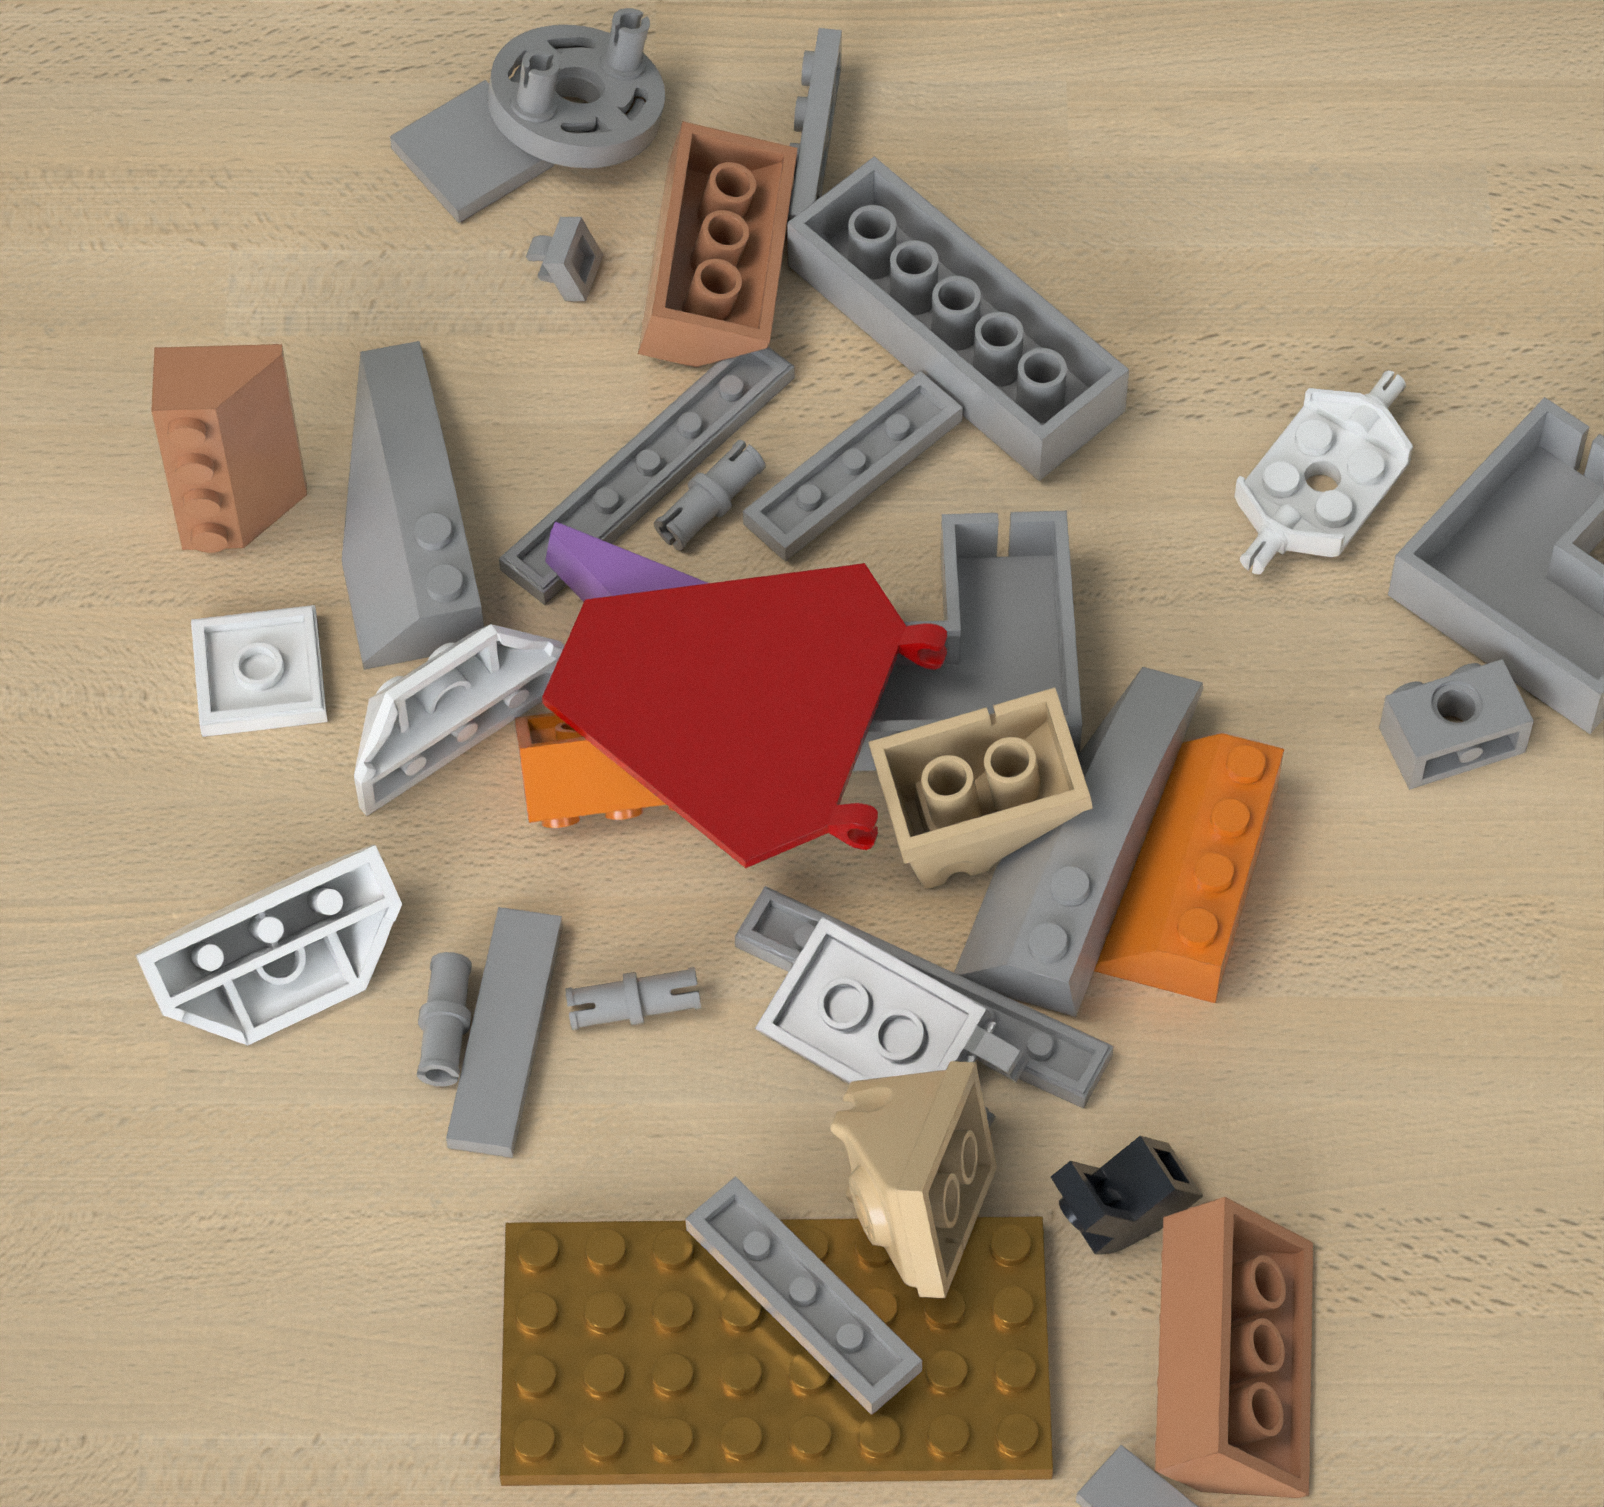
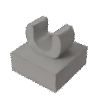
(567, 258)

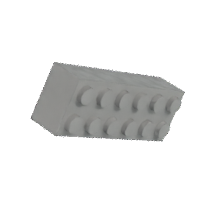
(957, 317)

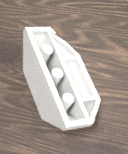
(448, 708)
(277, 950)

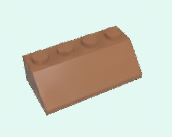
(717, 247)
(226, 441)
(1234, 1353)

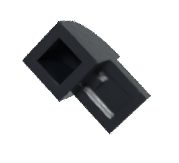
(1126, 1195)

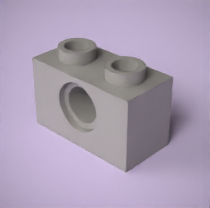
(1433, 748)

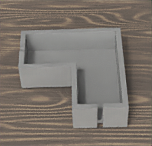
(1512, 564)
(1003, 623)

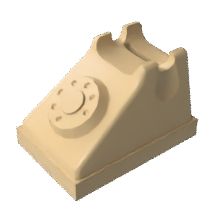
(980, 785)
(919, 1167)

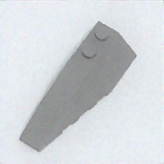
(403, 520)
(1062, 891)

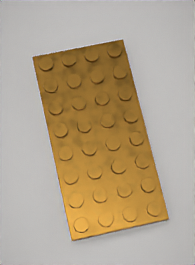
(660, 1368)

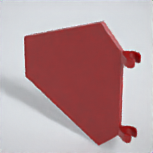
(742, 699)

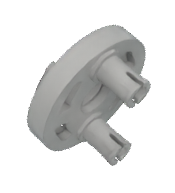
(584, 65)

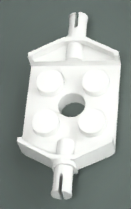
(1333, 436)

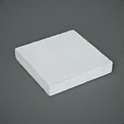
(258, 671)

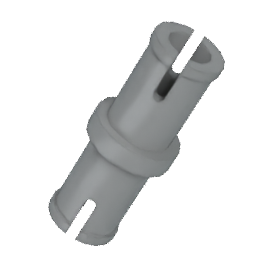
(709, 495)
(633, 998)
(444, 1019)

